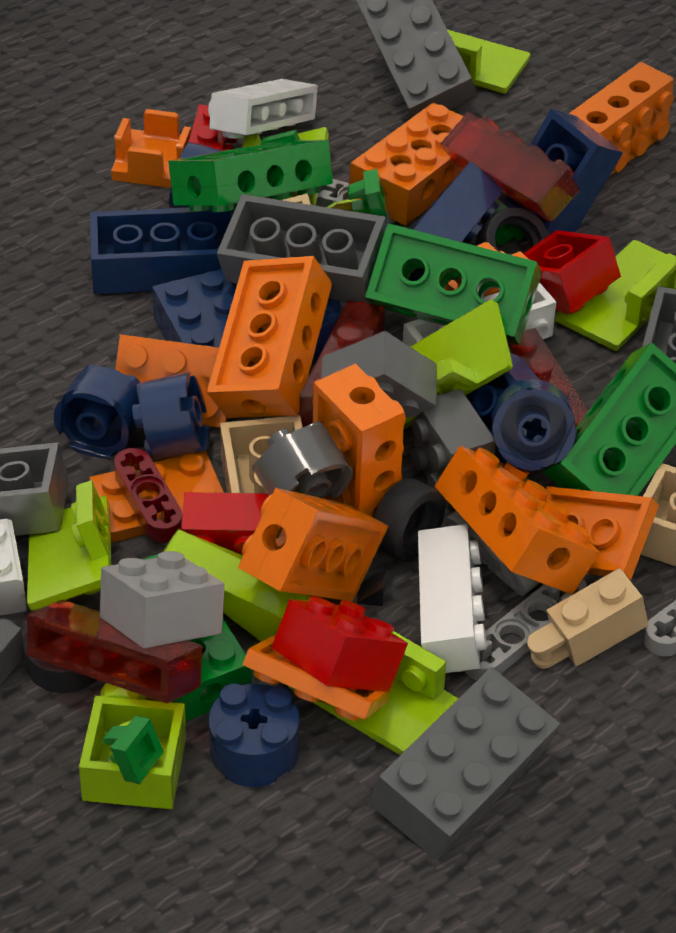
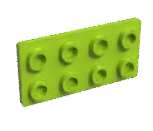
(490, 63)
(628, 302)
(467, 351)
(71, 559)
(413, 704)

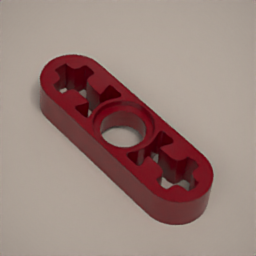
(147, 509)

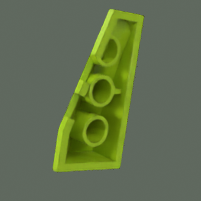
(246, 599)

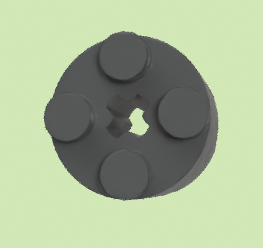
(304, 463)

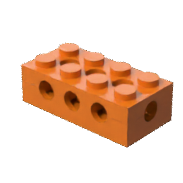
(631, 111)
(412, 163)
(270, 337)
(366, 430)
(517, 519)
(320, 549)

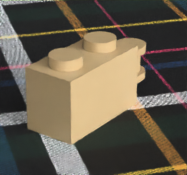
(589, 622)

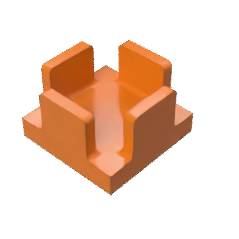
(145, 154)

